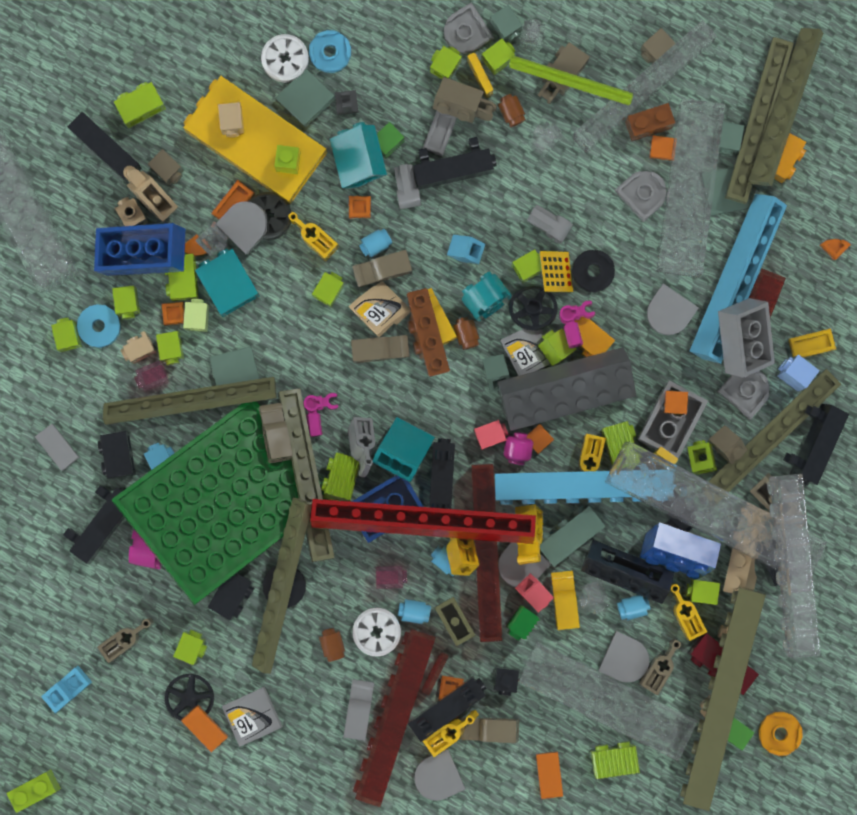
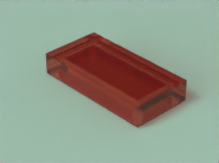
(435, 672)

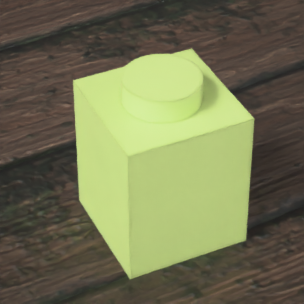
(196, 315)

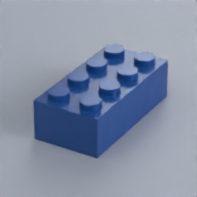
(139, 249)

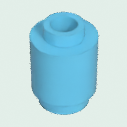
(375, 243)
(441, 560)
(633, 607)
(414, 611)

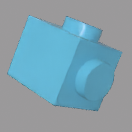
(466, 249)
(157, 454)

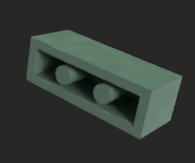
(570, 535)

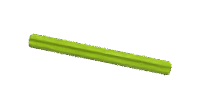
(571, 80)

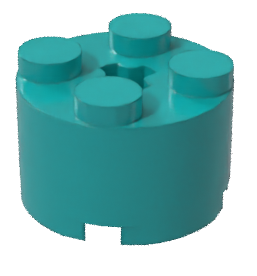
(485, 296)

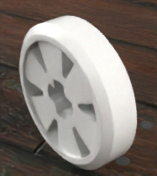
(283, 45)
(364, 626)

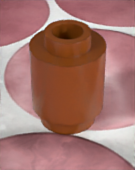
(511, 110)
(466, 333)
(332, 644)

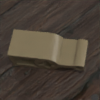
(382, 268)
(379, 349)
(275, 433)
(122, 645)
(653, 678)
(492, 730)

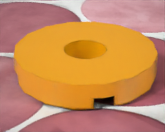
(767, 730)

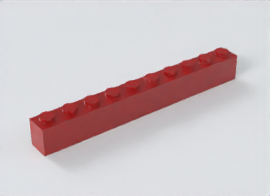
(423, 521)

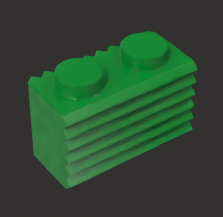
(521, 623)

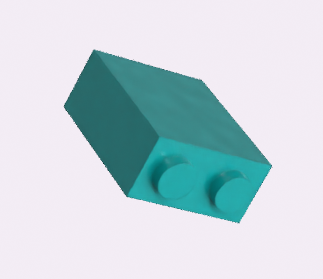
(358, 155)
(227, 282)
(403, 449)

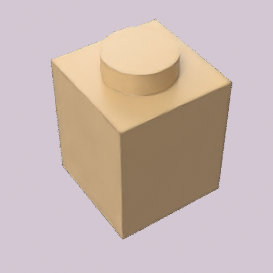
(231, 119)

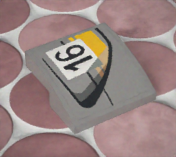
(524, 351)
(252, 716)

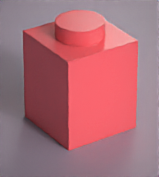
(491, 434)
(534, 593)

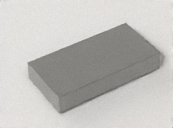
(439, 133)
(57, 447)

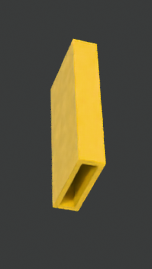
(255, 148)

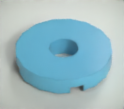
(336, 62)
(89, 317)

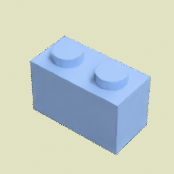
(797, 372)

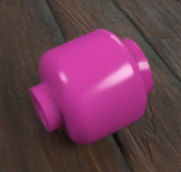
(518, 448)

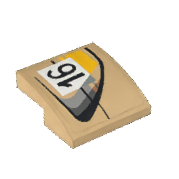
(380, 308)

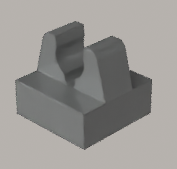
(346, 102)

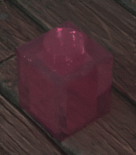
(151, 376)
(390, 577)

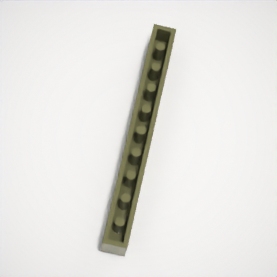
(723, 699)

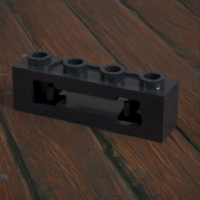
(627, 572)

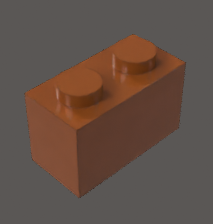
(650, 122)

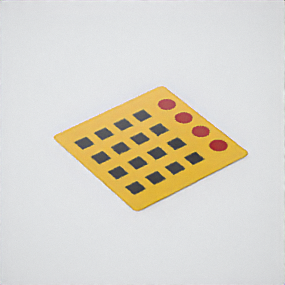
(556, 271)

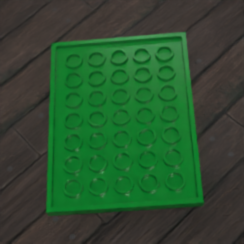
(212, 503)

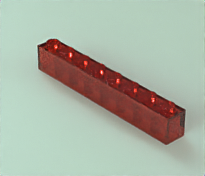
(487, 553)
(395, 717)

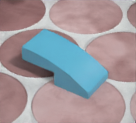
(66, 689)

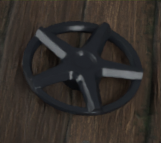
(533, 308)
(189, 696)

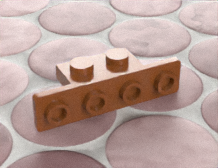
(426, 333)

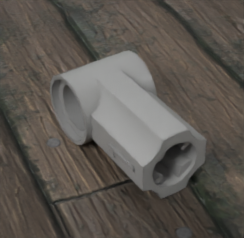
(407, 191)
(552, 225)

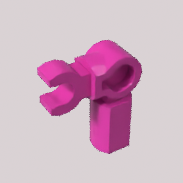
(568, 316)
(312, 405)

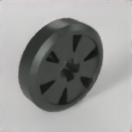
(280, 208)

